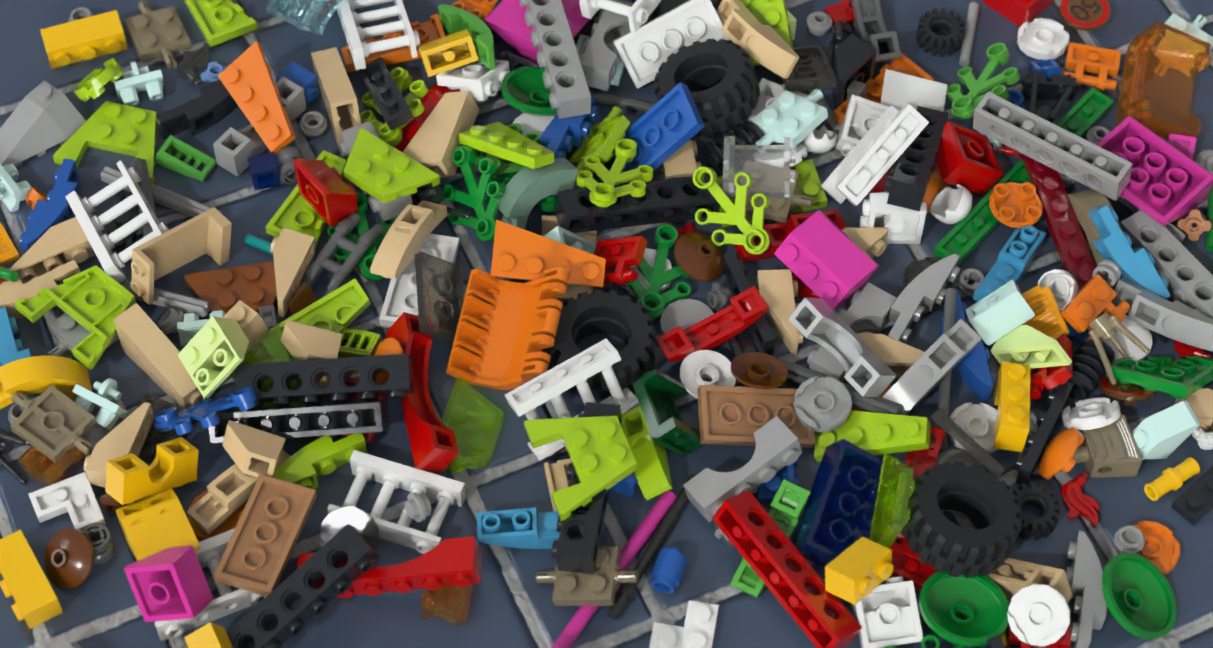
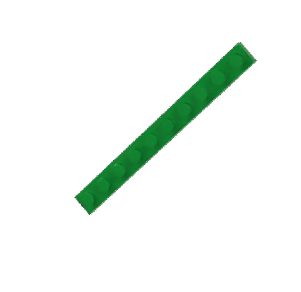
(980, 220)

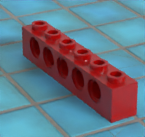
(786, 572)

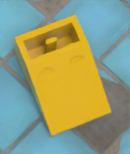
(156, 525)

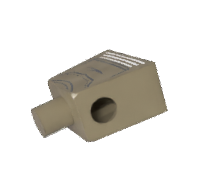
(1109, 451)

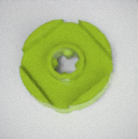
(93, 84)

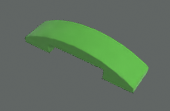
(457, 19)
(786, 512)

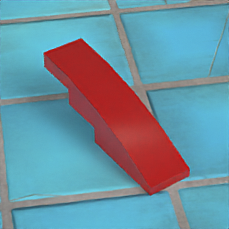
(779, 231)

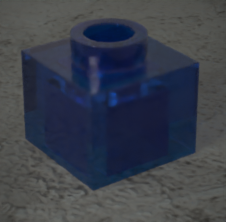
(264, 171)

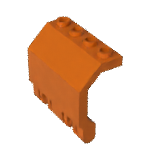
(506, 329)

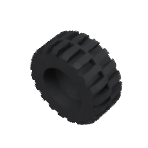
(713, 64)
(609, 315)
(974, 494)

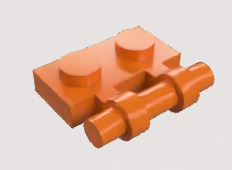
(1094, 60)
(1090, 302)

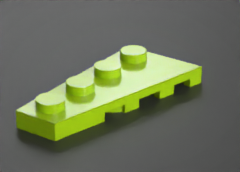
(220, 20)
(507, 144)
(298, 213)
(334, 310)
(878, 433)

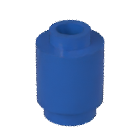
(668, 569)

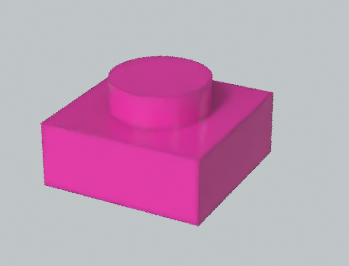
(1183, 143)

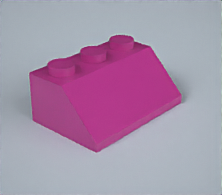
(826, 260)

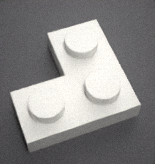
(70, 496)
(697, 630)

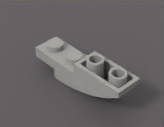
(922, 294)
(1165, 317)
(932, 366)
(1086, 586)

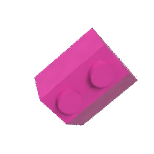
(169, 584)

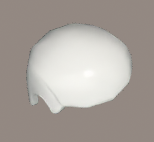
(820, 140)
(951, 204)
(1062, 286)

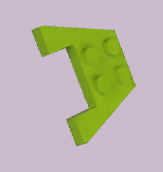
(117, 130)
(89, 299)
(596, 451)

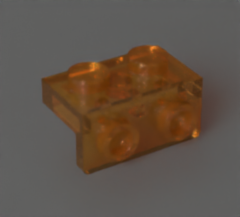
(44, 469)
(447, 603)

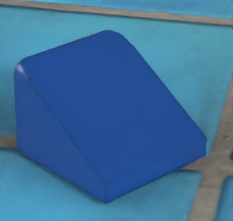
(1045, 67)

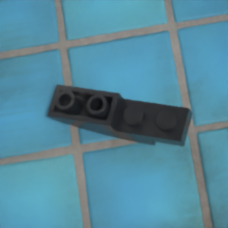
(198, 113)

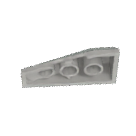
(38, 124)

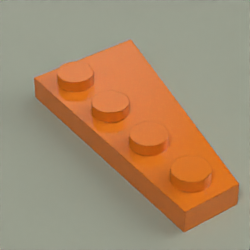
(427, 32)
(875, 86)
(254, 91)
(528, 255)

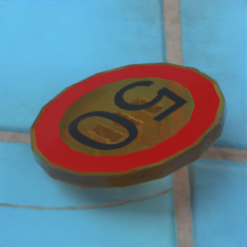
(1085, 14)
(1128, 392)

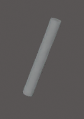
(969, 34)

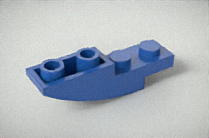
(568, 132)
(56, 207)
(974, 366)

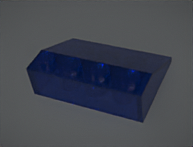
(839, 503)

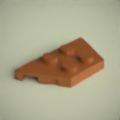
(225, 287)

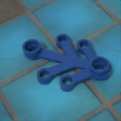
(204, 411)

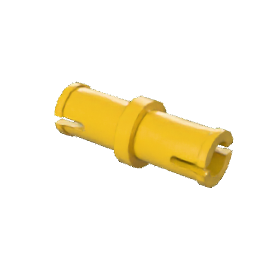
(1172, 479)

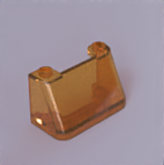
(1161, 80)

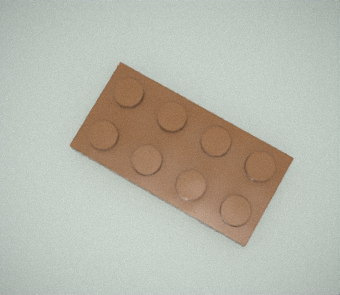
(734, 413)
(265, 535)

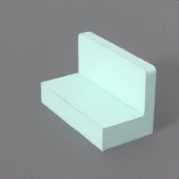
(999, 313)

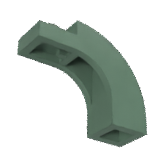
(533, 185)

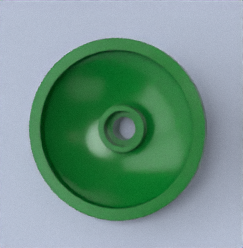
(526, 91)
(1139, 596)
(974, 600)

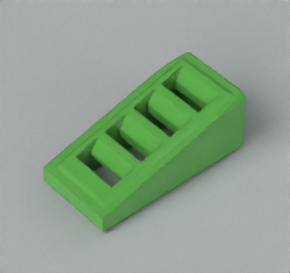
(173, 163)

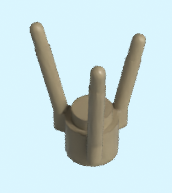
(1105, 328)

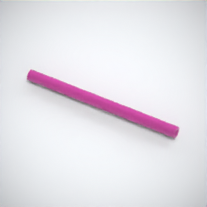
(627, 554)

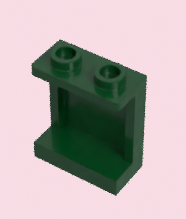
(657, 401)

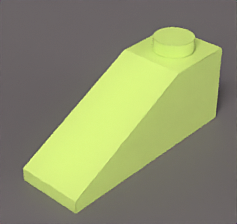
(1030, 348)

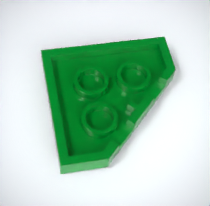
(1160, 374)

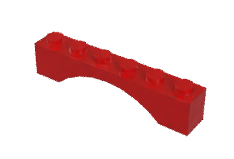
(430, 439)
(448, 564)

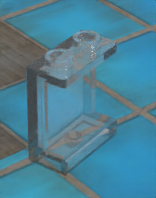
(765, 163)

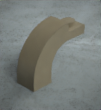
(1082, 202)

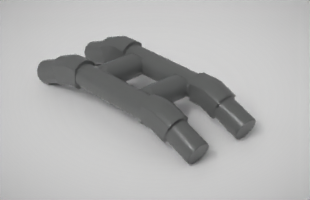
(339, 239)

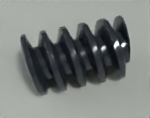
(743, 136)
(1087, 368)

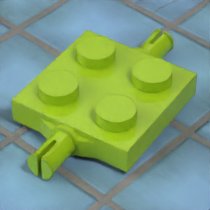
(601, 139)

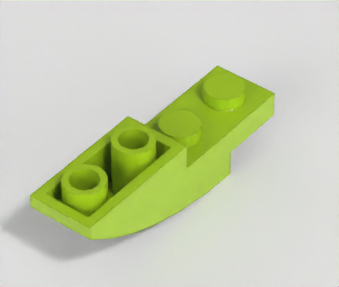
(651, 458)
(318, 459)

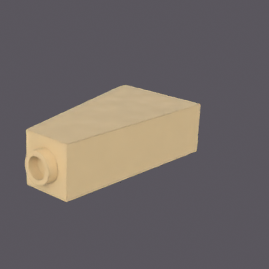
(336, 91)
(440, 133)
(156, 356)

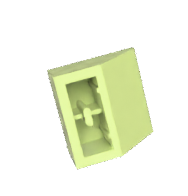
(214, 353)

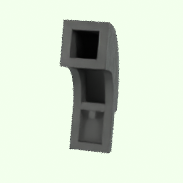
(872, 30)

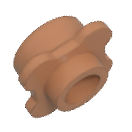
(1194, 217)

